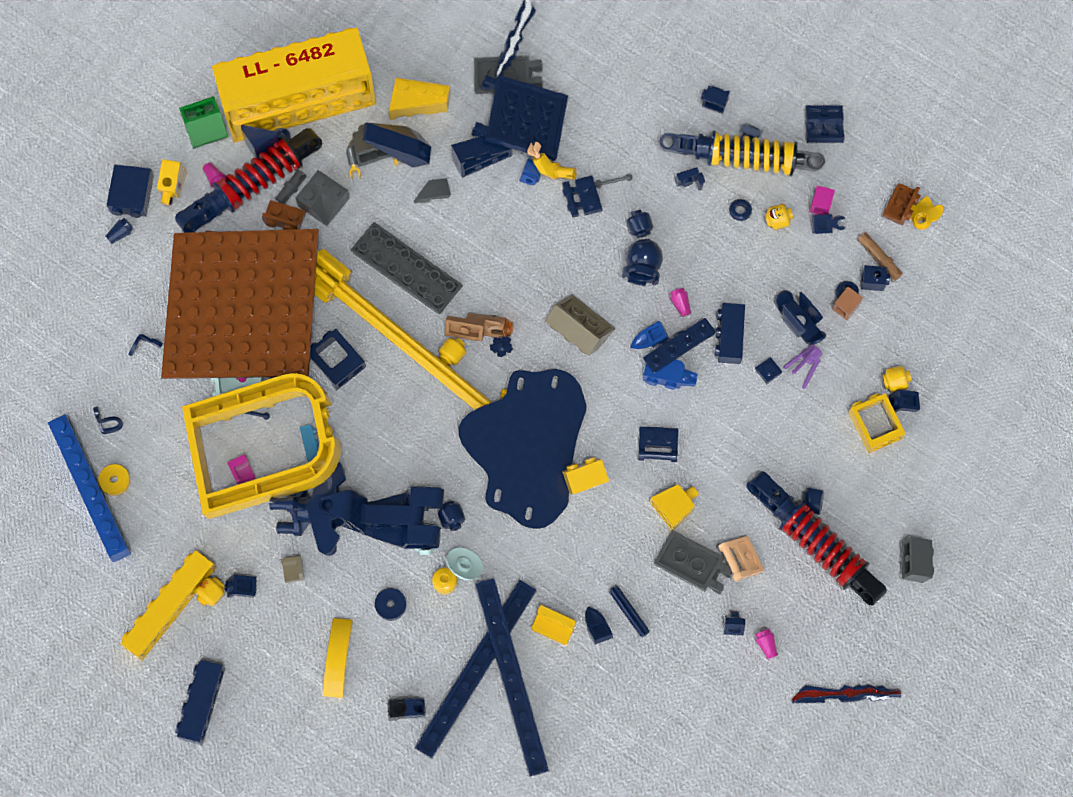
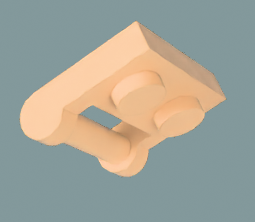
(745, 555)

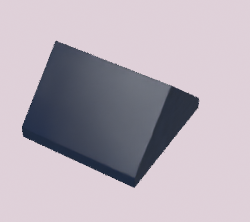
(259, 139)

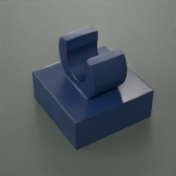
(751, 131)
(734, 624)

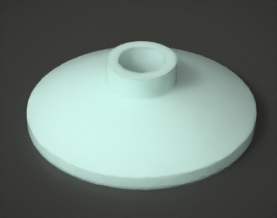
(464, 564)

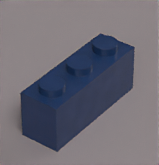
(730, 333)

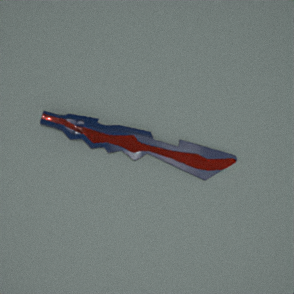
(813, 694)

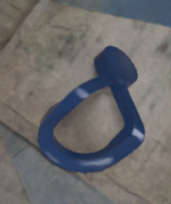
(142, 337)
(113, 418)

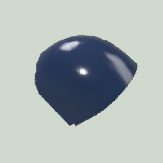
(814, 499)

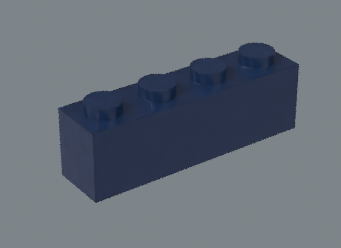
(200, 702)

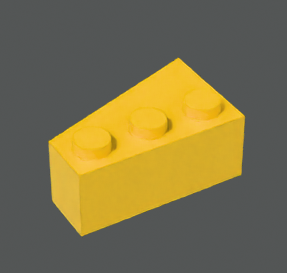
(418, 97)

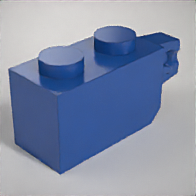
(671, 376)

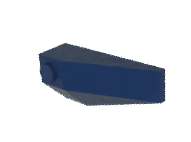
(399, 143)

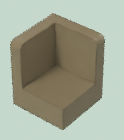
(293, 569)

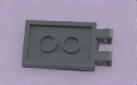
(520, 70)
(692, 563)

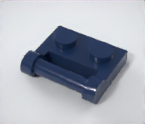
(658, 438)

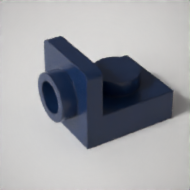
(689, 176)
(905, 401)
(241, 586)

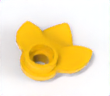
(927, 212)

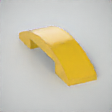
(337, 658)

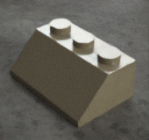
(579, 324)

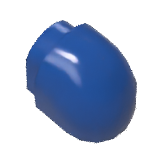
(530, 173)

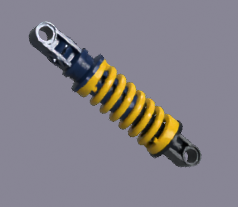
(719, 148)

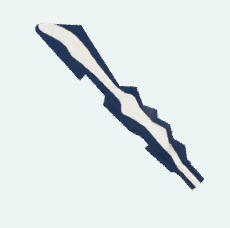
(515, 37)

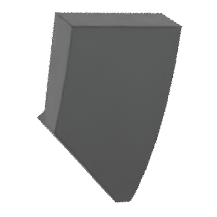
(434, 190)

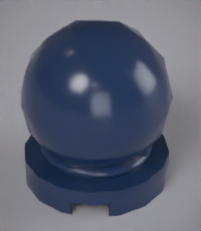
(643, 262)

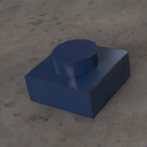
(768, 370)

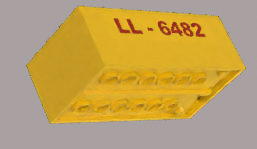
(295, 83)

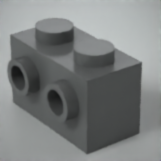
(917, 559)

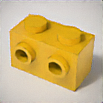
(585, 475)

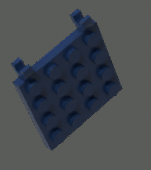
(523, 116)

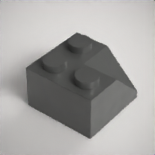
(322, 198)

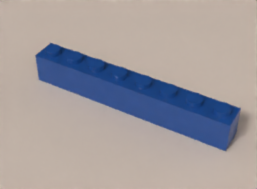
(89, 488)

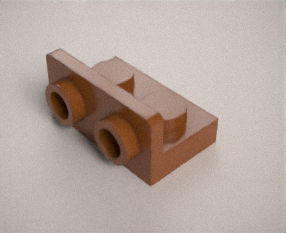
(283, 216)

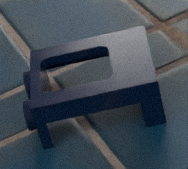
(346, 368)

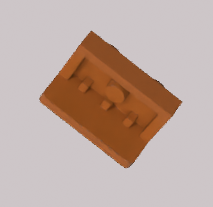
(901, 203)

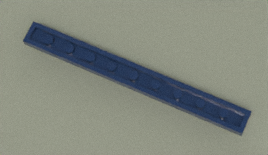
(471, 675)
(511, 677)

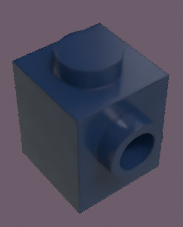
(874, 278)

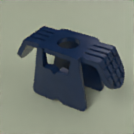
(790, 310)

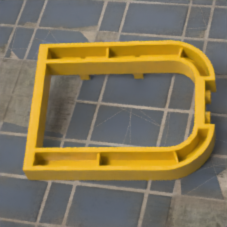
(276, 485)

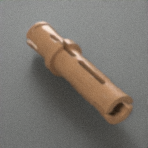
(878, 254)

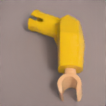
(547, 168)

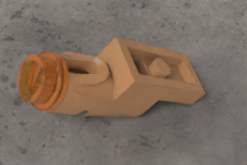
(478, 326)

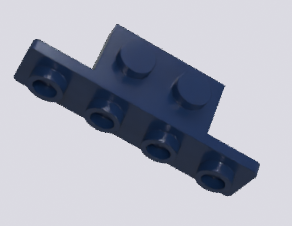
(679, 345)

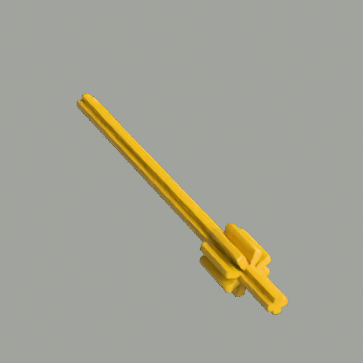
(332, 283)

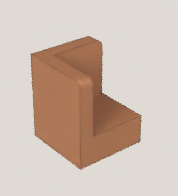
(847, 303)

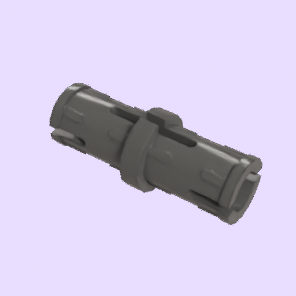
(290, 187)

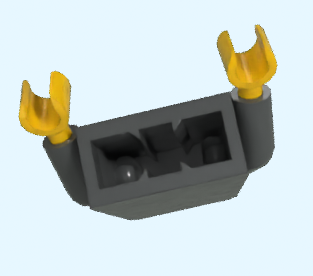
(363, 153)

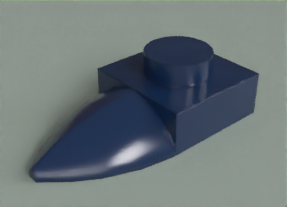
(597, 626)

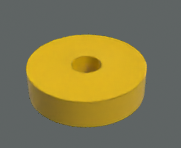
(120, 485)

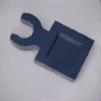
(824, 223)

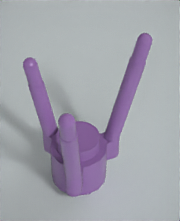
(809, 356)

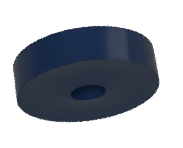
(394, 612)

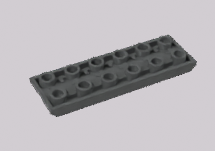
(406, 268)

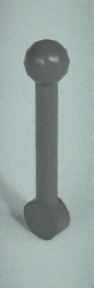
(598, 183)

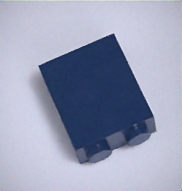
(130, 191)

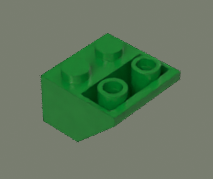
(203, 122)

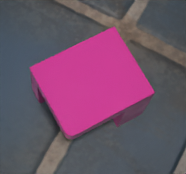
(822, 200)
(241, 470)

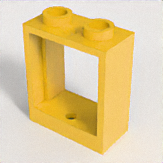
(884, 440)

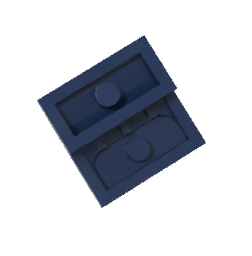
(824, 123)

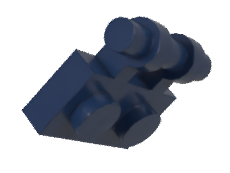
(587, 194)

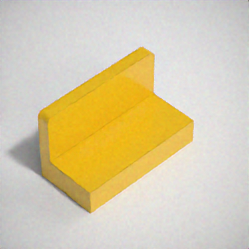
(553, 625)

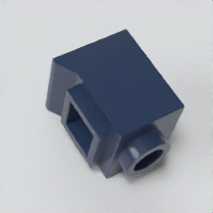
(715, 99)

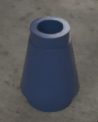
(119, 230)

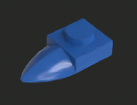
(650, 336)

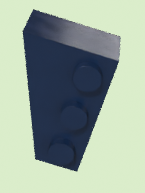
(477, 154)

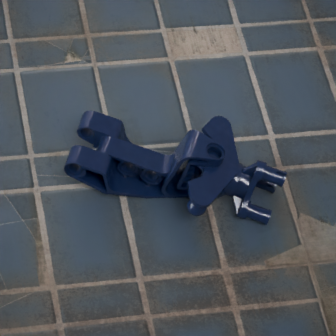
(390, 520)

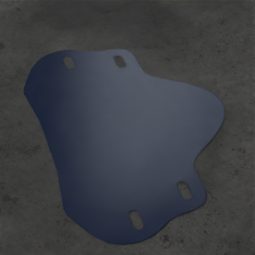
(527, 444)

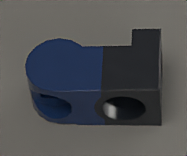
(406, 709)

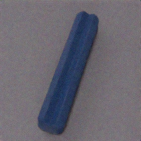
(629, 611)

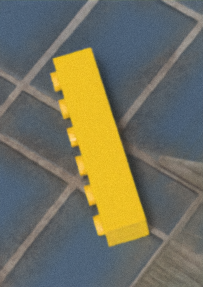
(167, 606)

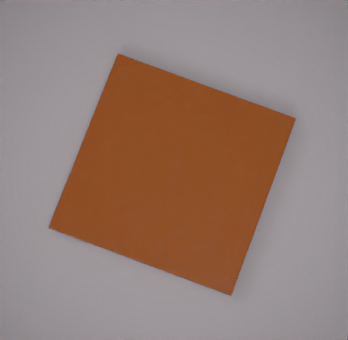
(240, 304)

